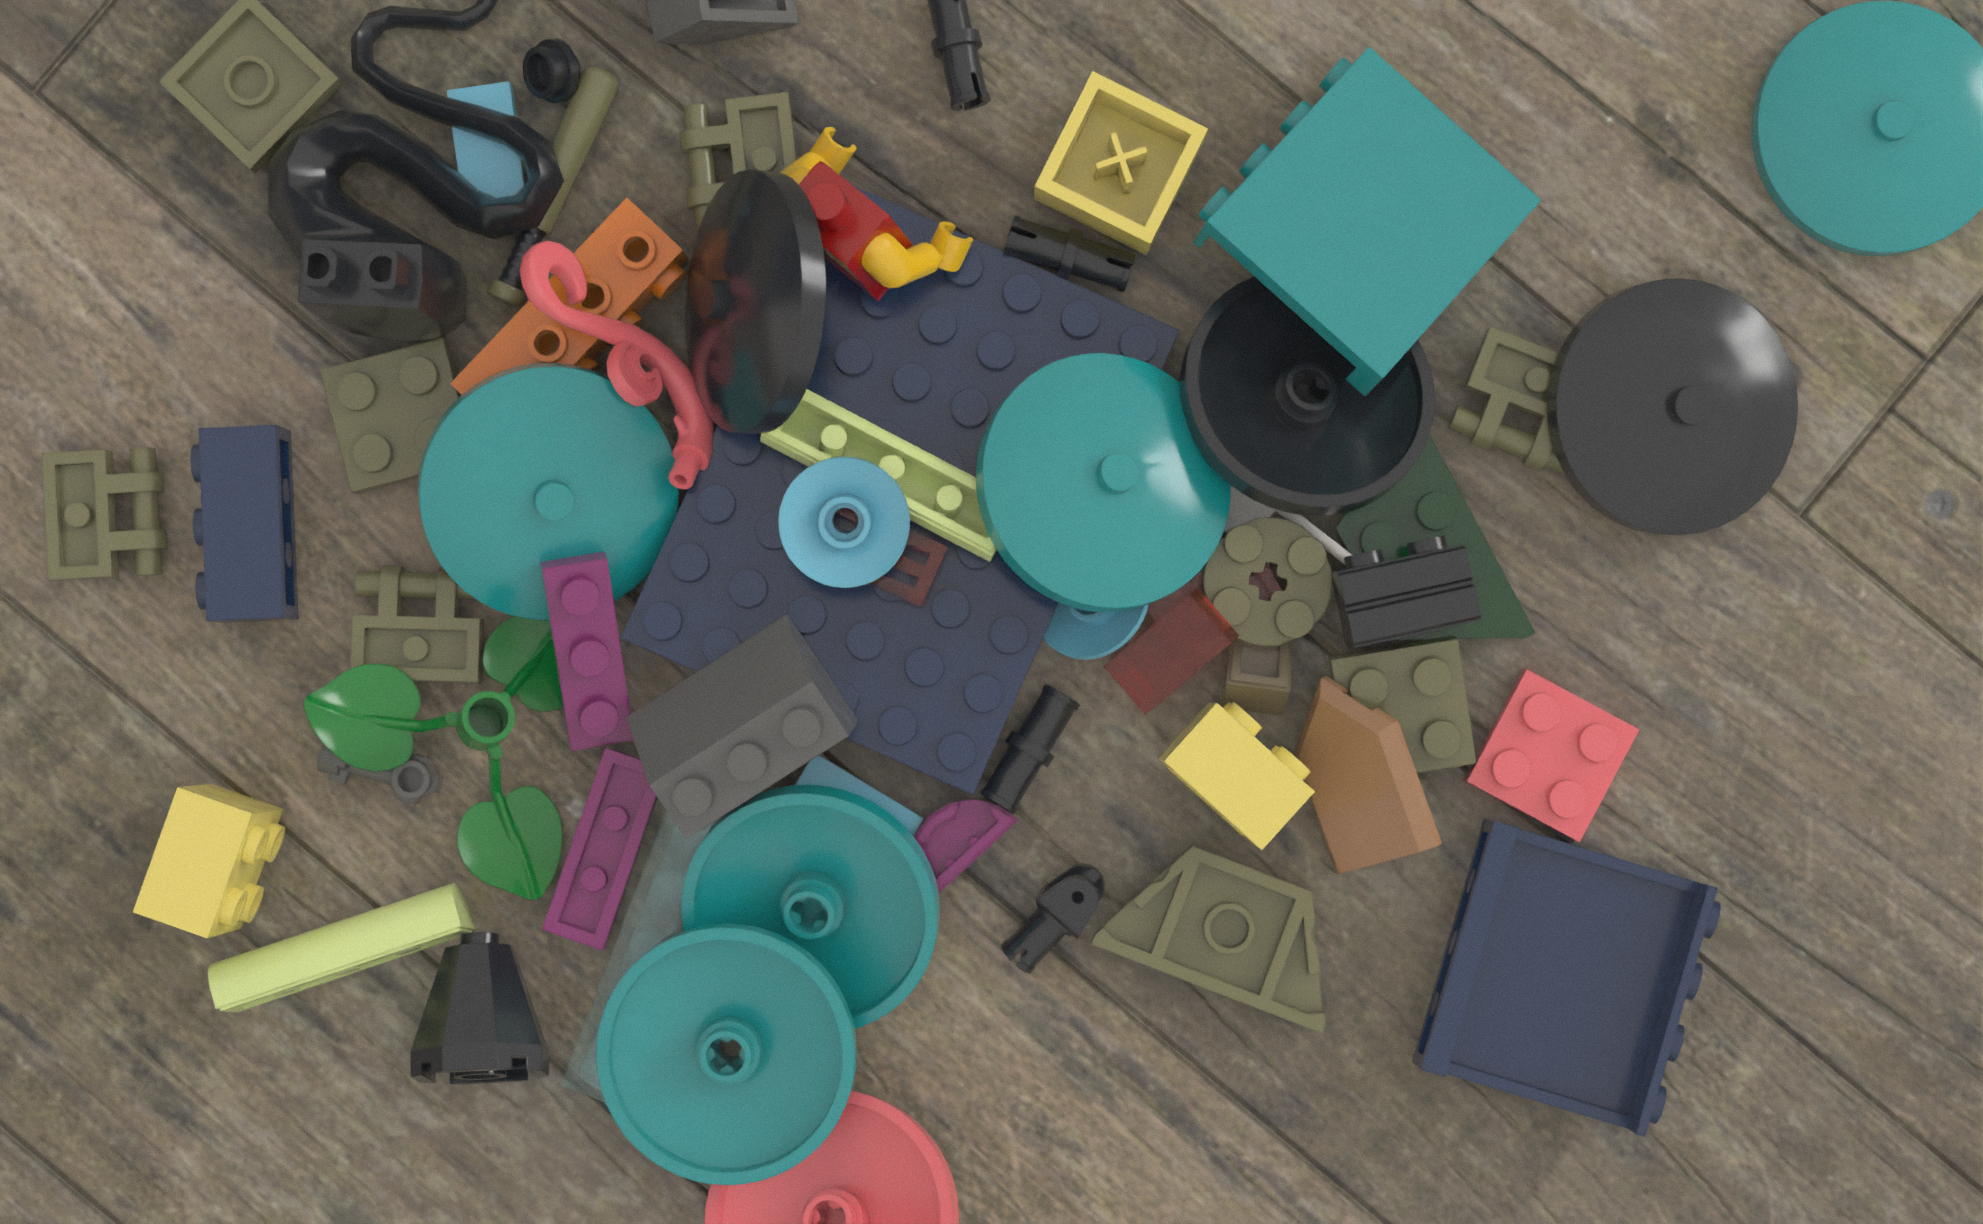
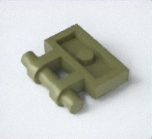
(756, 131)
(1512, 375)
(82, 514)
(421, 647)

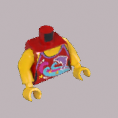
(861, 235)

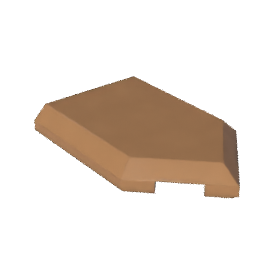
(1362, 782)

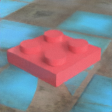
(1551, 755)

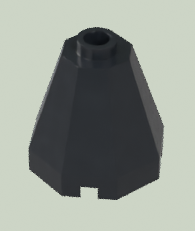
(479, 1018)

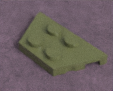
(1226, 934)

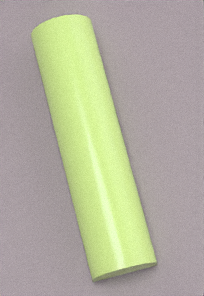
(935, 491)
(339, 949)

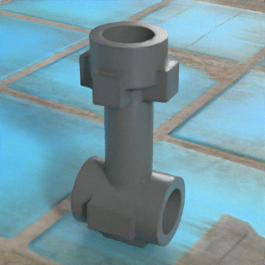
(410, 781)

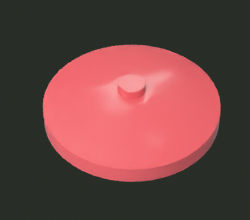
(867, 1171)

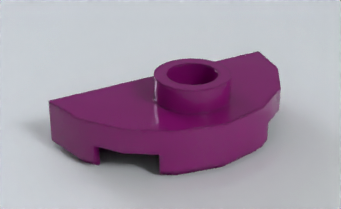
(960, 834)

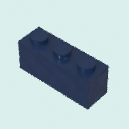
(245, 524)

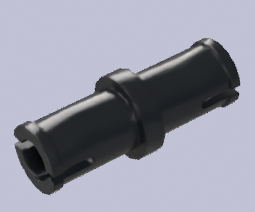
(958, 50)
(1069, 253)
(1029, 748)

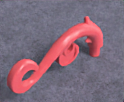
(630, 349)

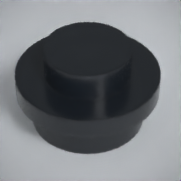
(551, 70)

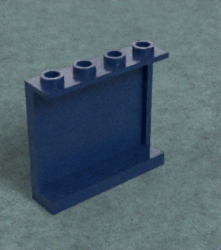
(1567, 976)

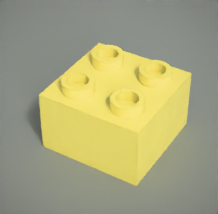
(1119, 163)
(1237, 774)
(210, 860)

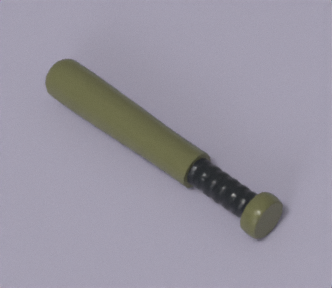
(571, 146)

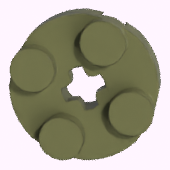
(1297, 559)

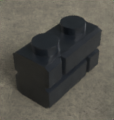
(1405, 594)

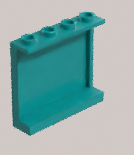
(1368, 214)

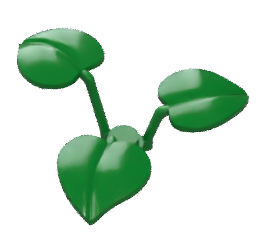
(370, 721)

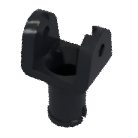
(1062, 910)

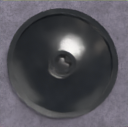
(755, 302)
(1672, 407)
(1282, 418)

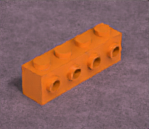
(624, 269)

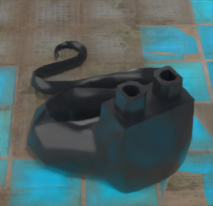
(356, 263)

